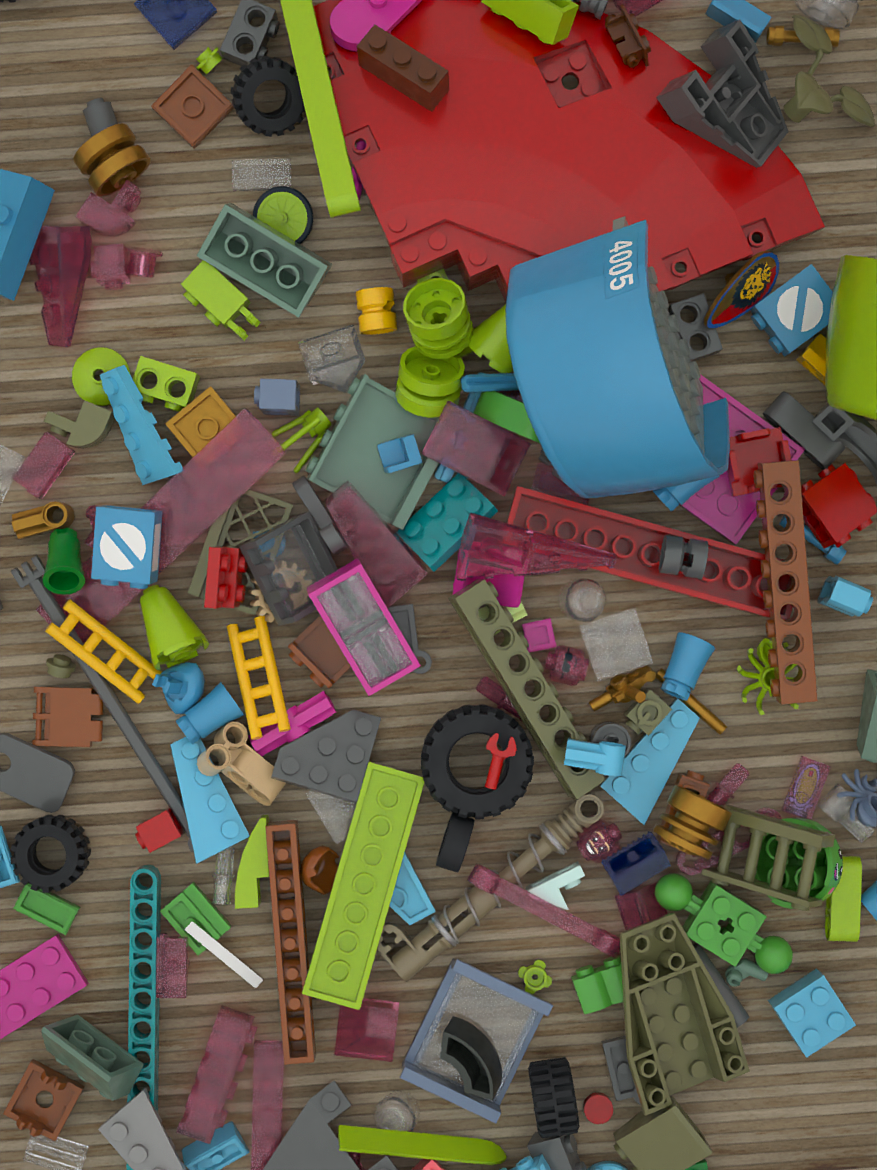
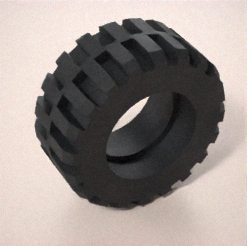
(465, 800)

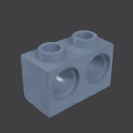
(278, 397)

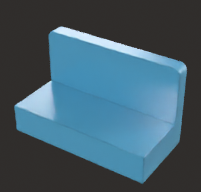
(732, 10)

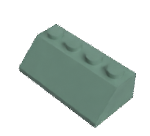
(264, 259)

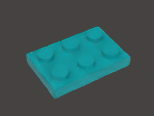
(439, 525)

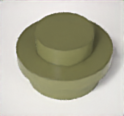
(60, 666)

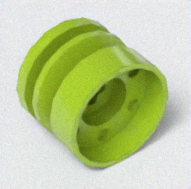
(438, 318)

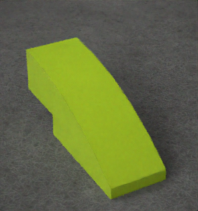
(252, 867)

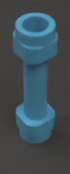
(832, 553)

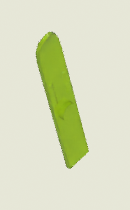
(419, 1145)

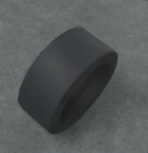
(455, 842)

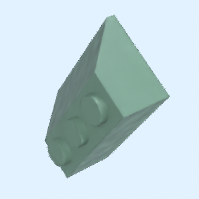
(92, 1056)

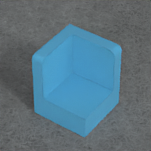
(399, 453)

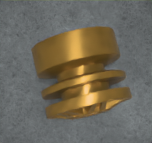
(692, 822)

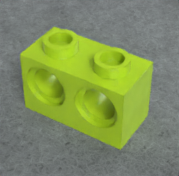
(167, 378)

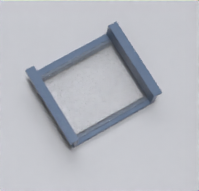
(494, 1007)

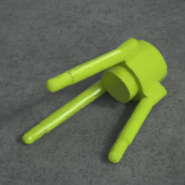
(314, 424)

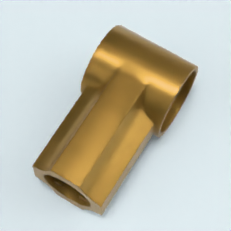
(41, 520)

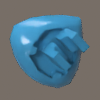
(181, 686)

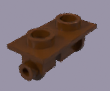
(625, 27)

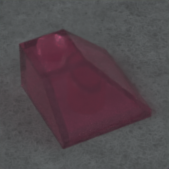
(367, 1031)

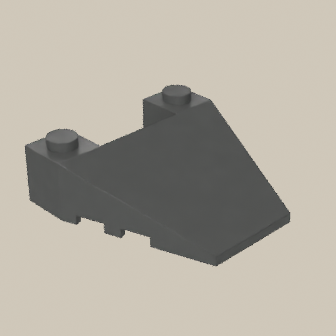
(733, 104)
(313, 1143)

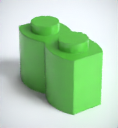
(599, 986)

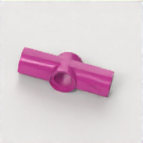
(300, 719)

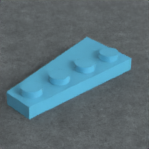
(137, 426)
(652, 762)

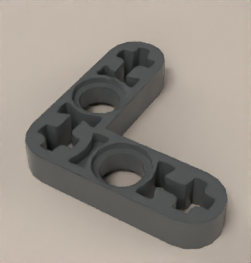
(329, 529)

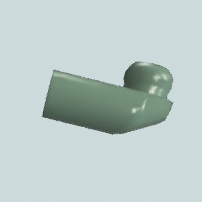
(743, 969)

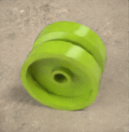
(428, 383)

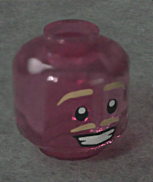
(599, 841)

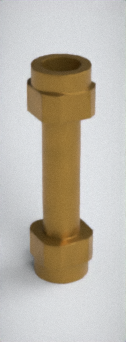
(777, 35)

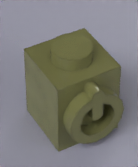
(648, 714)

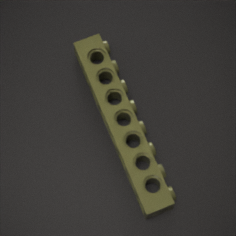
(467, 604)

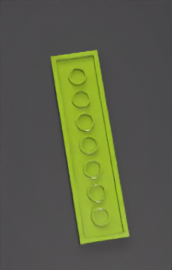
(363, 886)

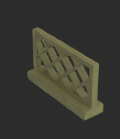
(219, 532)

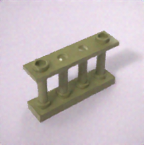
(786, 834)

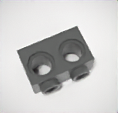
(242, 32)
(709, 336)

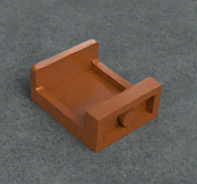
(319, 653)

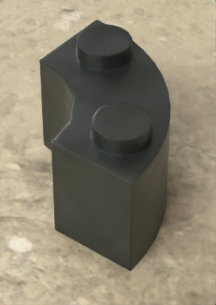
(472, 1057)

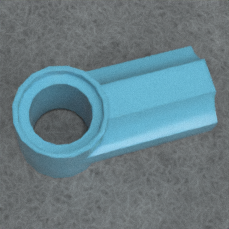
(603, 757)

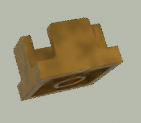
(200, 421)

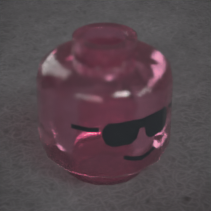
(567, 665)

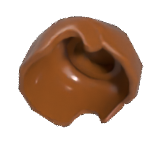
(319, 869)

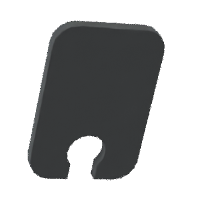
(34, 774)

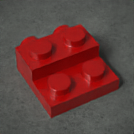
(224, 578)

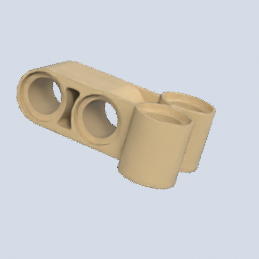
(241, 764)

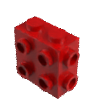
(836, 505)

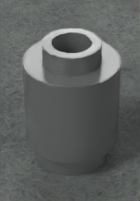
(99, 115)

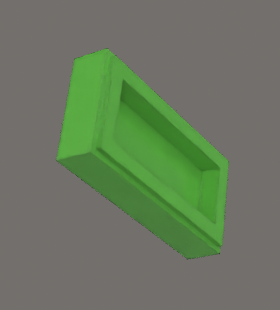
(47, 909)

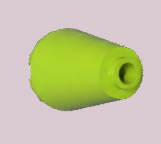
(491, 341)
(169, 629)

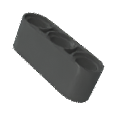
(799, 426)

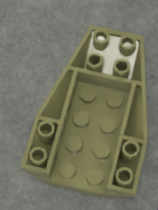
(673, 1015)

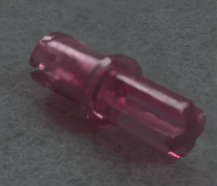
(496, 694)
(728, 785)

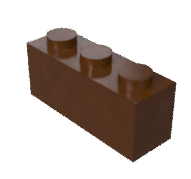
(403, 67)

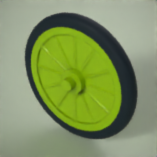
(286, 212)

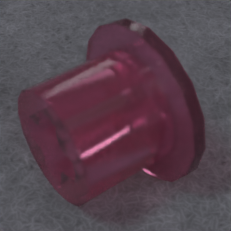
(142, 261)

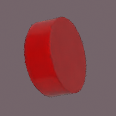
(598, 1108)

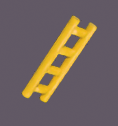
(84, 652)
(273, 688)

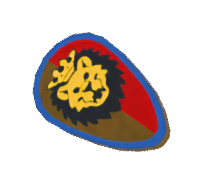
(744, 289)

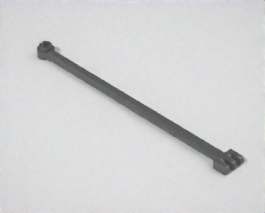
(105, 692)

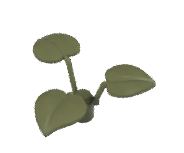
(810, 95)

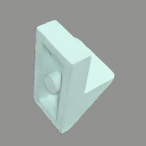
(548, 887)

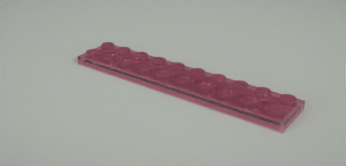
(189, 506)

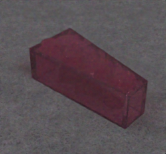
(216, 1074)

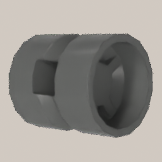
(673, 554)
(611, 732)

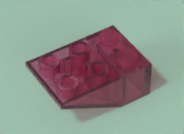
(476, 448)

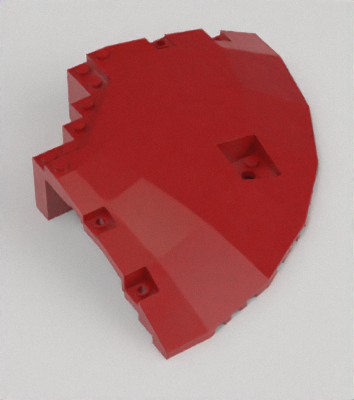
(532, 168)

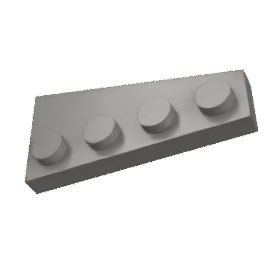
(140, 1136)

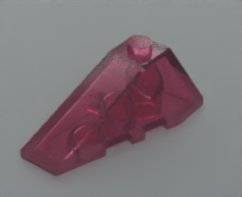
(62, 265)

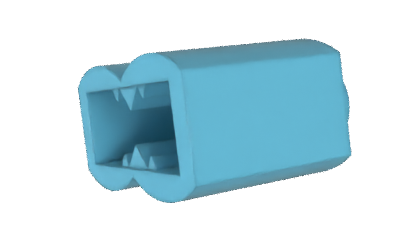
(845, 596)

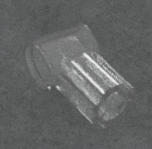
(839, 809)

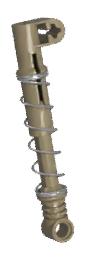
(554, 837)

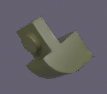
(89, 429)

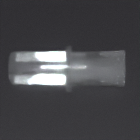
(223, 877)

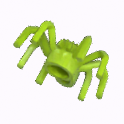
(765, 674)

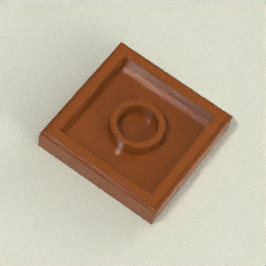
(192, 106)

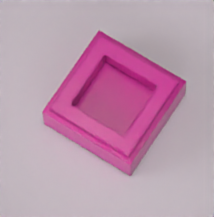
(539, 635)

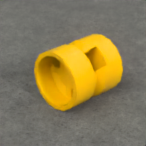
(376, 310)

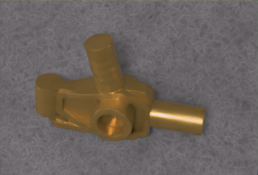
(625, 688)

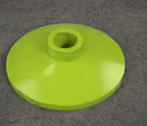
(85, 368)

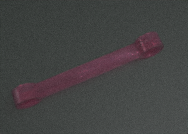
(494, 884)

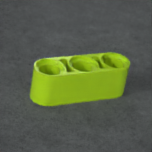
(844, 904)

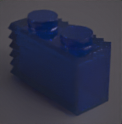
(636, 863)

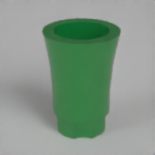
(64, 563)

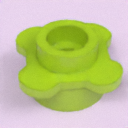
(208, 60)
(533, 985)

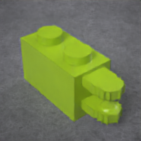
(218, 297)

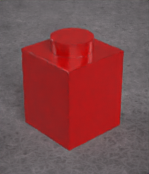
(158, 830)

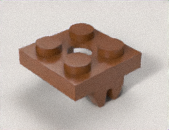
(38, 1119)

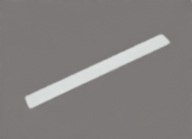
(223, 954)

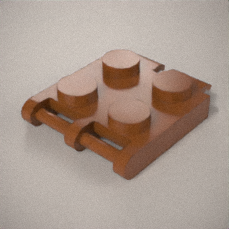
(68, 717)

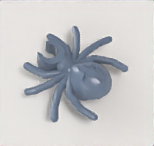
(865, 798)

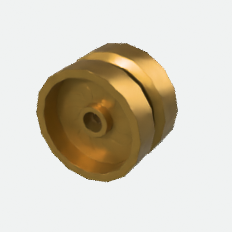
(111, 159)

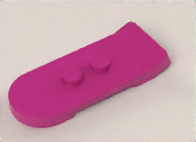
(355, 18)

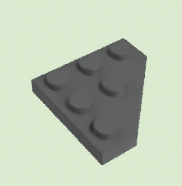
(331, 756)

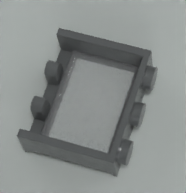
(287, 563)

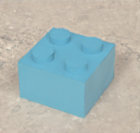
(811, 1012)

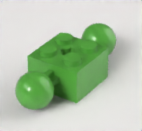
(729, 943)

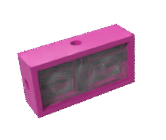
(363, 627)

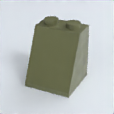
(662, 1140)

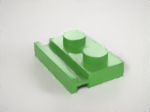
(195, 907)

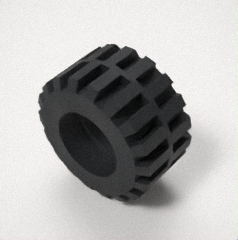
(246, 85)
(28, 864)
(553, 1097)

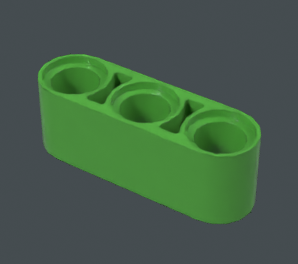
(505, 413)

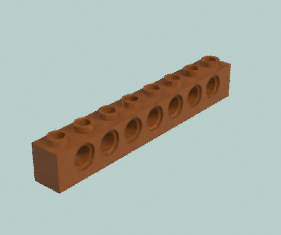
(803, 686)
(290, 941)

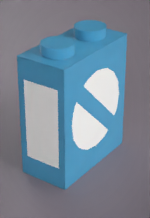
(794, 311)
(126, 546)

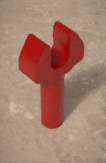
(498, 759)

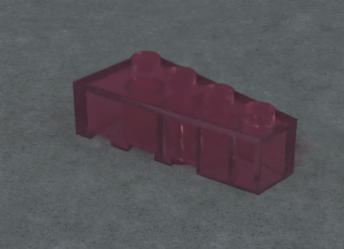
(371, 540)

